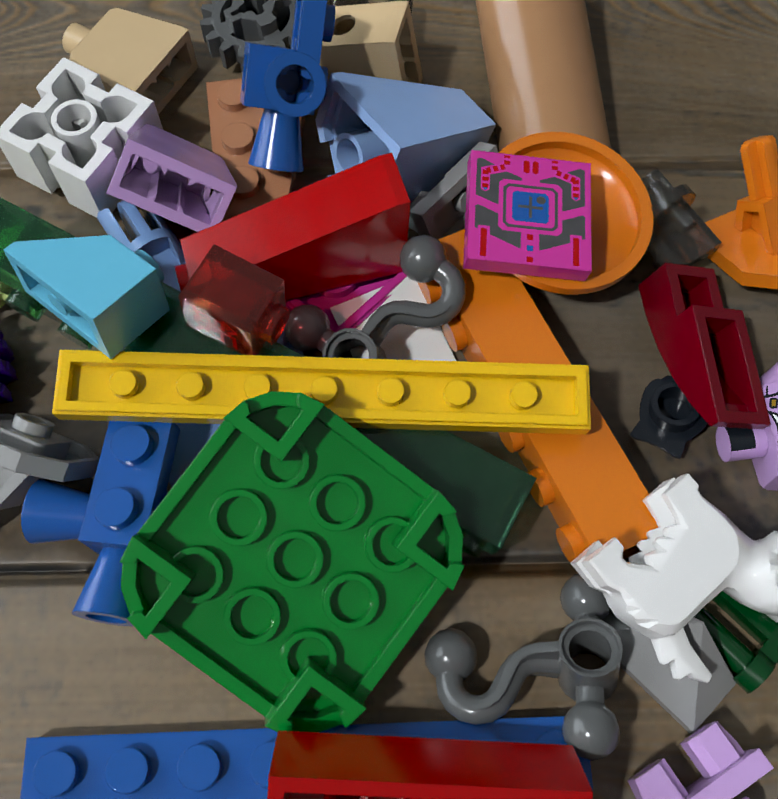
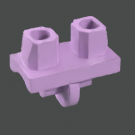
(717, 756)

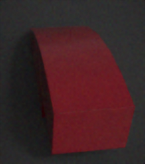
(704, 346)

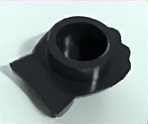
(667, 417)

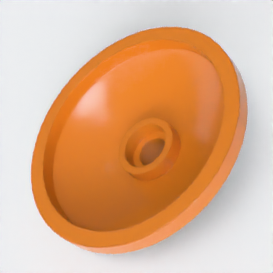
(618, 209)

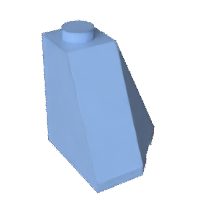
(416, 122)

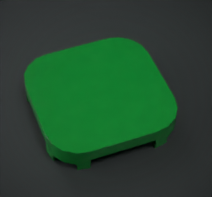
(292, 562)

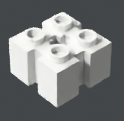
(75, 135)

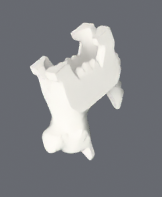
(681, 570)

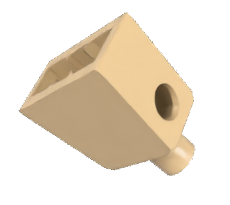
(374, 42)
(134, 52)

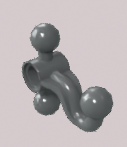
(422, 261)
(588, 724)

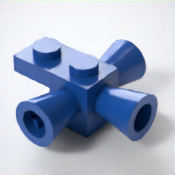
(287, 86)
(124, 494)

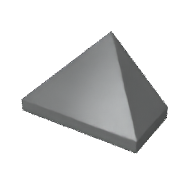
(683, 699)

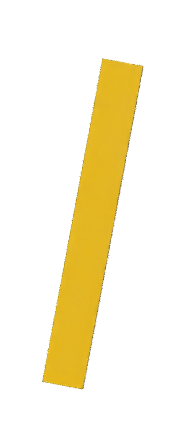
(355, 389)

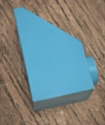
(93, 286)

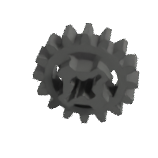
(233, 22)

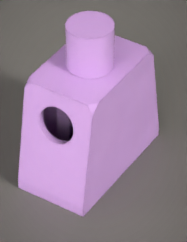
(173, 179)

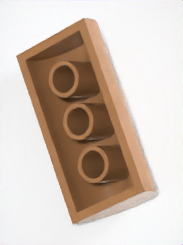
(541, 69)

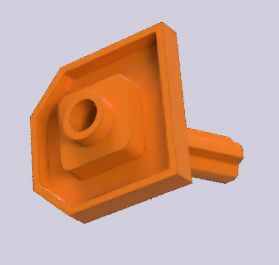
(751, 230)

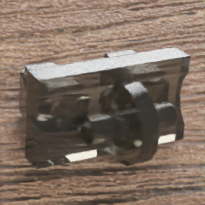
(678, 231)

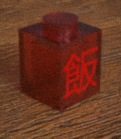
(235, 302)

